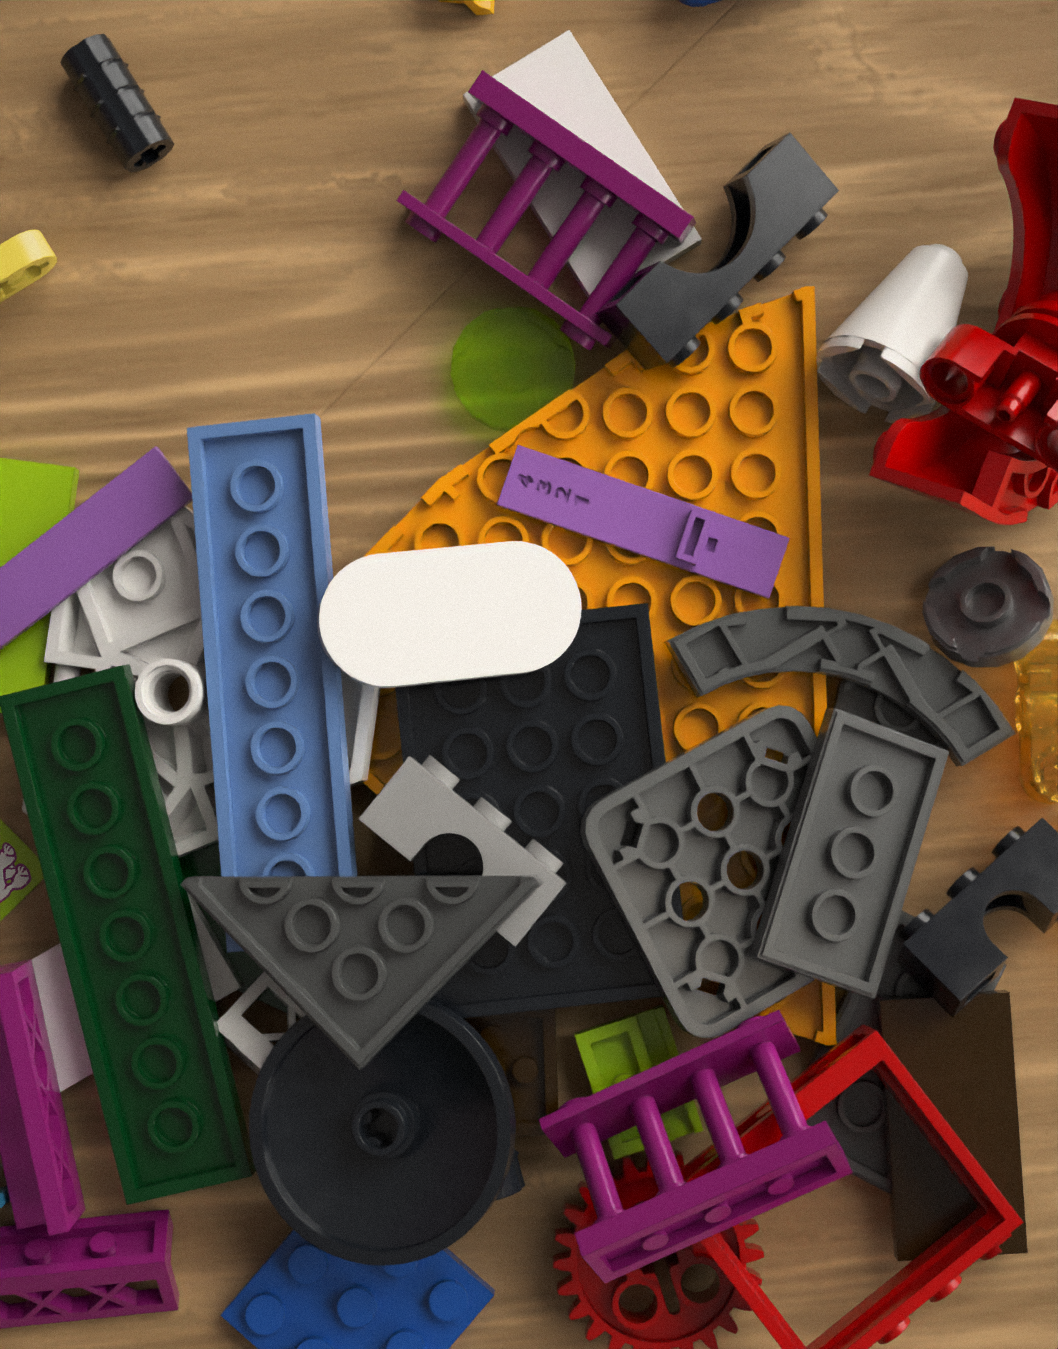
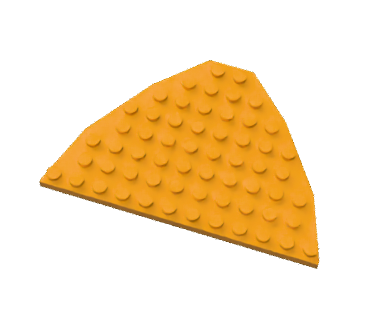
(718, 432)

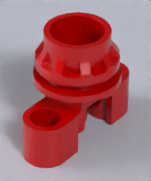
(1004, 378)

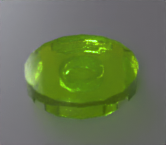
(510, 366)

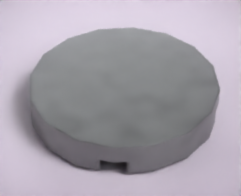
(988, 607)

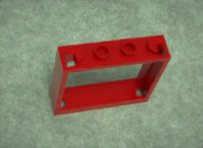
(933, 1272)

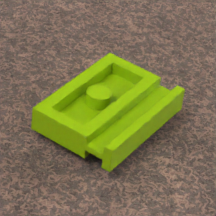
(627, 1048)

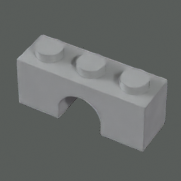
(422, 805)

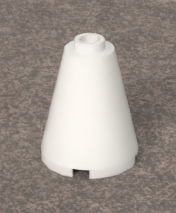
(893, 332)

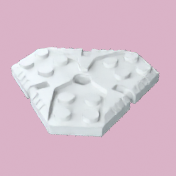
(149, 616)

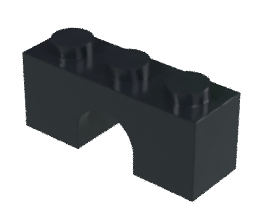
(951, 949)

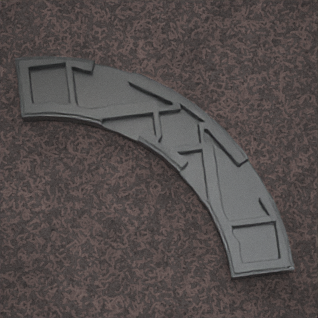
(851, 649)

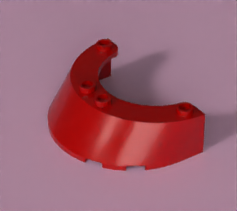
(942, 451)

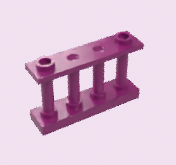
(550, 150)
(713, 1202)

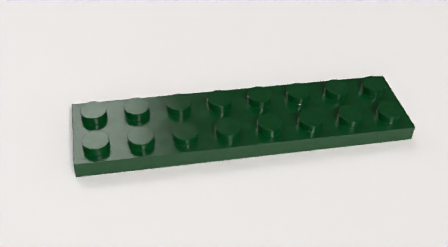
(127, 934)

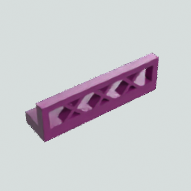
(32, 1116)
(93, 1255)

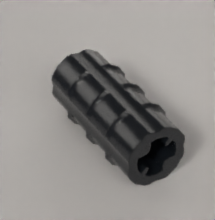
(117, 103)

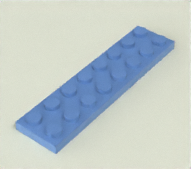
(267, 676)

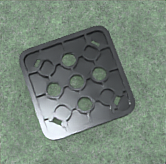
(677, 849)

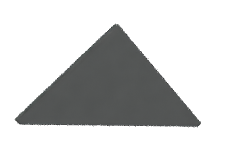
(361, 947)

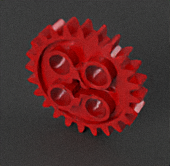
(655, 1325)

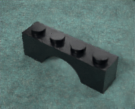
(769, 204)

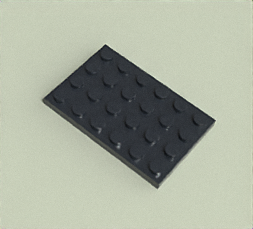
(541, 756)

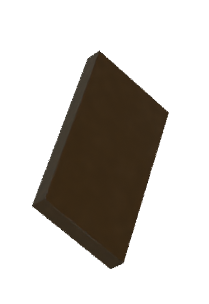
(971, 1080)

